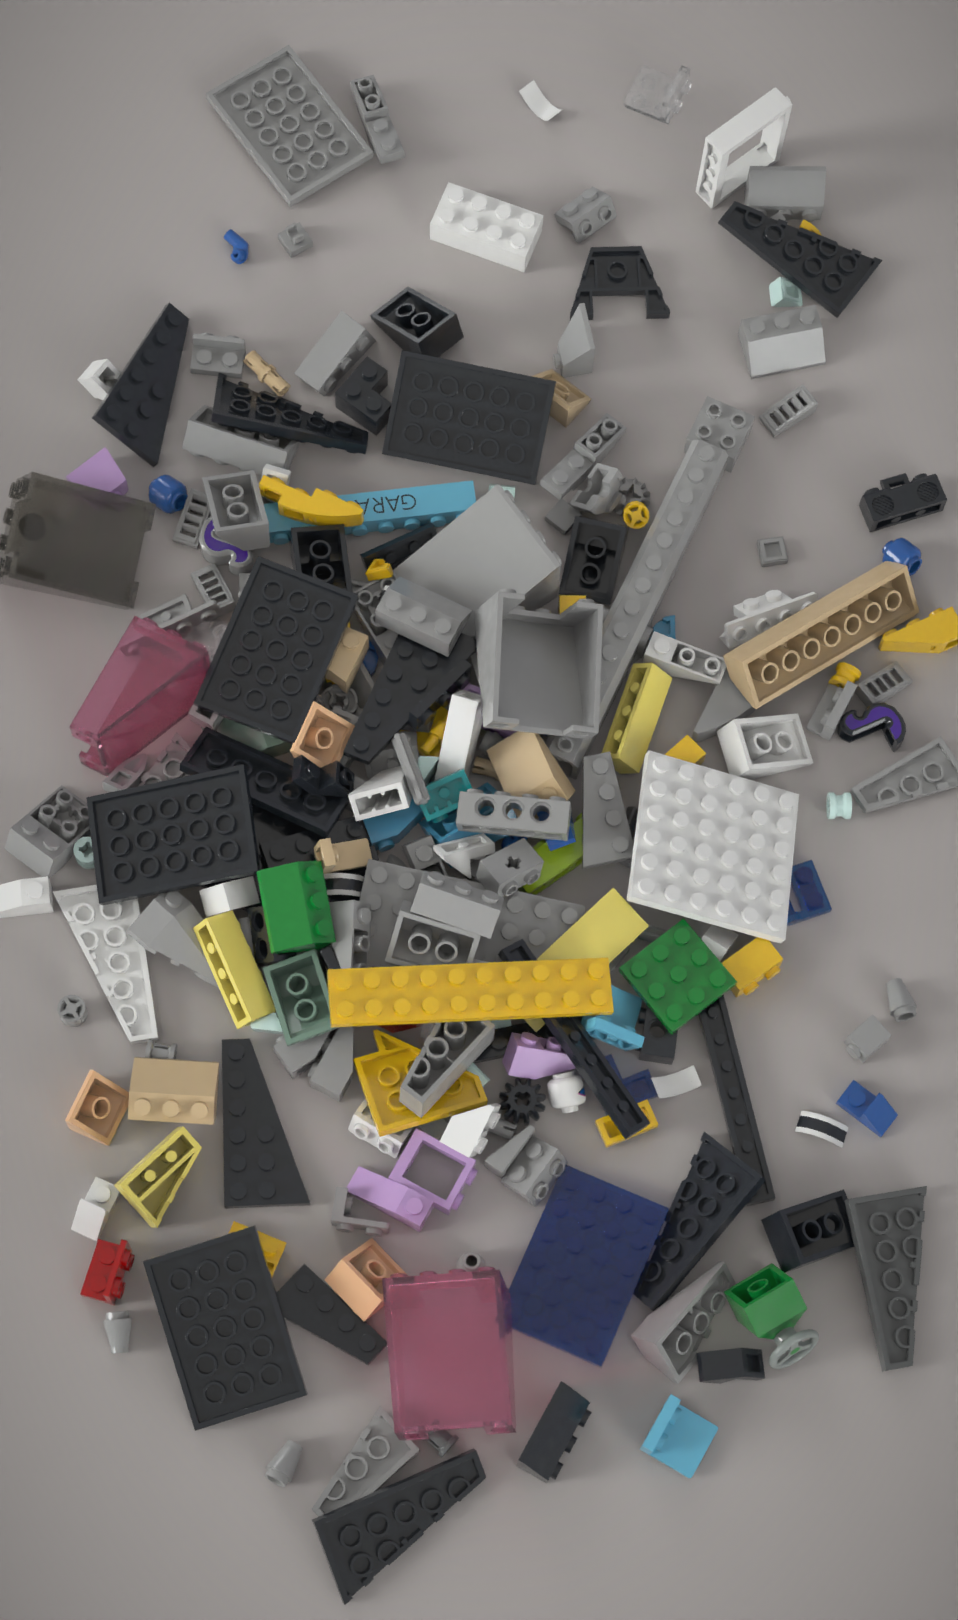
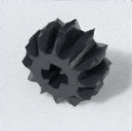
(522, 1091)

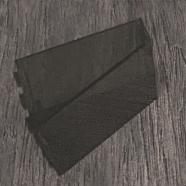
(73, 540)

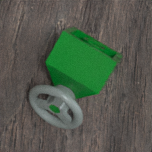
(770, 1308)

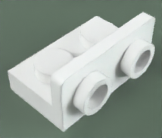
(364, 1128)

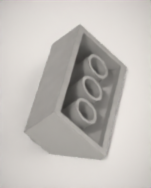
(236, 445)

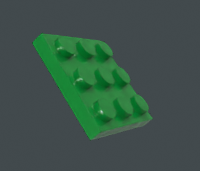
(677, 976)

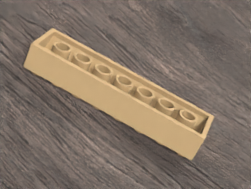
(822, 633)

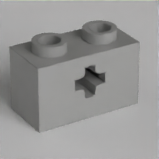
(510, 868)

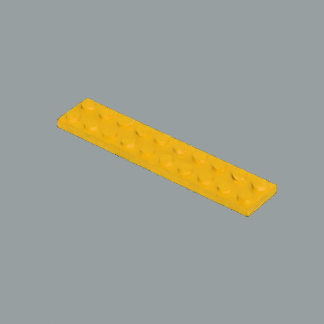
(469, 992)

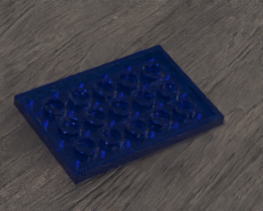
(584, 1265)

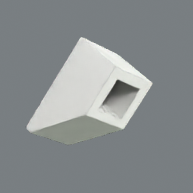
(468, 1130)

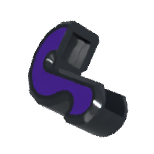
(875, 718)

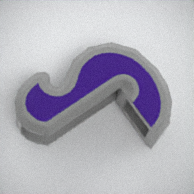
(222, 552)

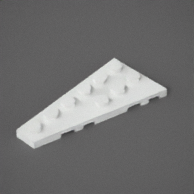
(114, 957)

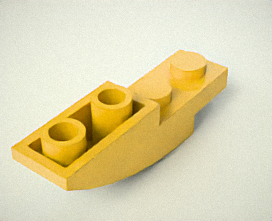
(319, 509)

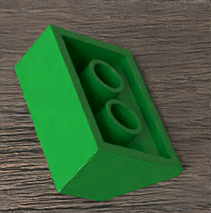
(296, 907)

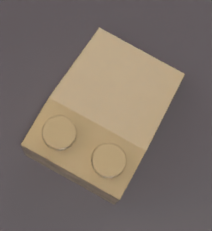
(528, 767)

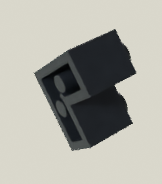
(361, 397)

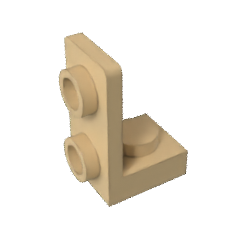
(342, 855)

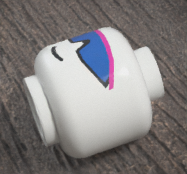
(566, 1091)

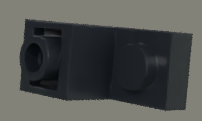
(328, 780)
(730, 1364)

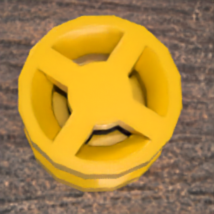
(634, 518)
(844, 673)

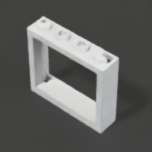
(720, 181)

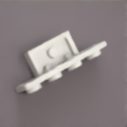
(762, 613)

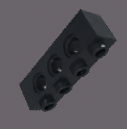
(655, 1048)

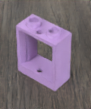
(408, 1156)

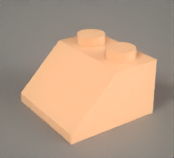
(360, 1276)

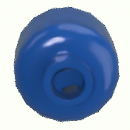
(168, 494)
(904, 553)

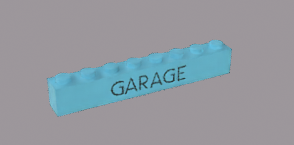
(390, 509)

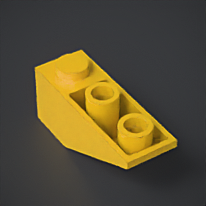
(927, 635)

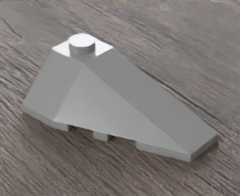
(168, 929)

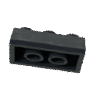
(554, 1433)

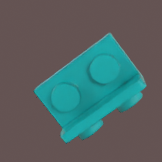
(445, 795)

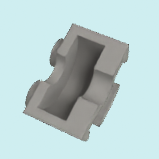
(602, 491)

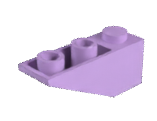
(535, 1056)

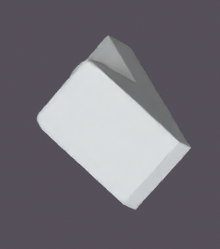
(460, 851)
(95, 1209)

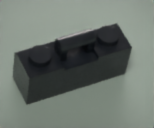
(904, 503)

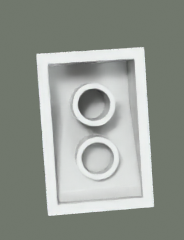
(764, 745)

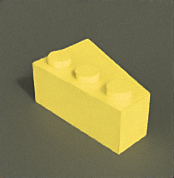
(156, 1178)

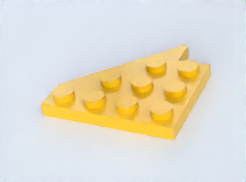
(383, 1075)

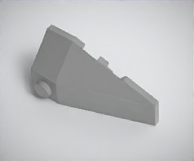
(677, 1327)

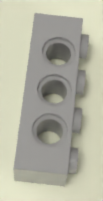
(554, 827)

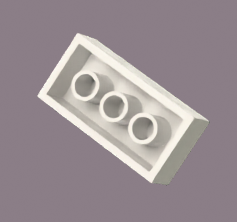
(486, 227)

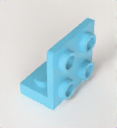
(620, 1026)
(679, 1437)

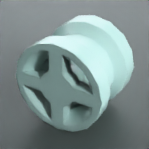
(839, 805)
(84, 859)

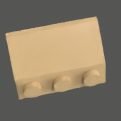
(173, 1090)

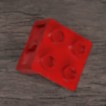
(107, 1270)

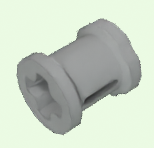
(161, 1051)

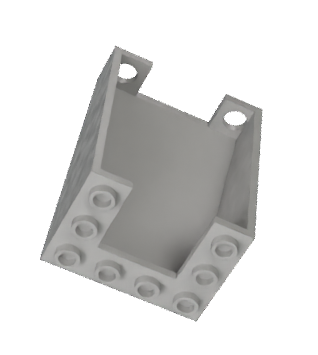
(485, 552)
(539, 666)

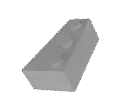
(335, 354)

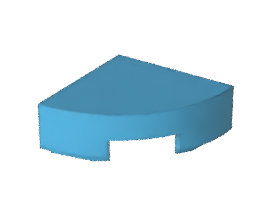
(666, 626)

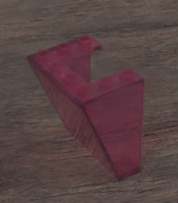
(139, 694)
(450, 1352)

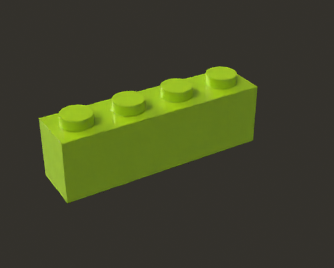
(558, 861)

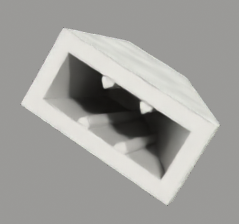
(381, 794)

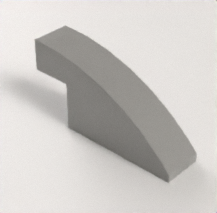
(722, 707)

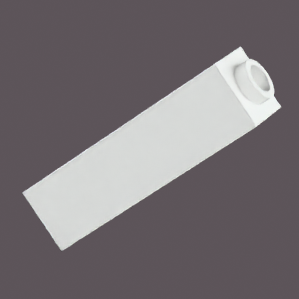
(460, 733)

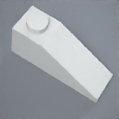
(26, 897)

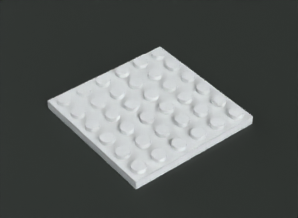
(713, 847)

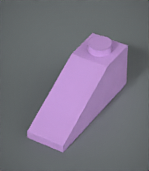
(391, 1198)

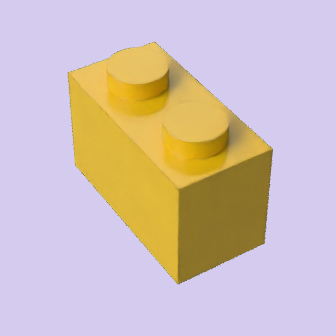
(752, 964)

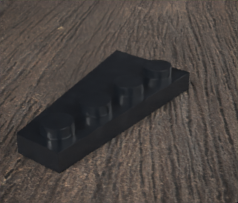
(322, 1312)

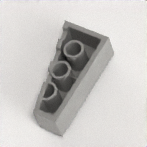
(442, 1061)

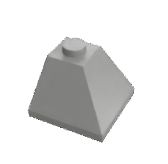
(576, 346)

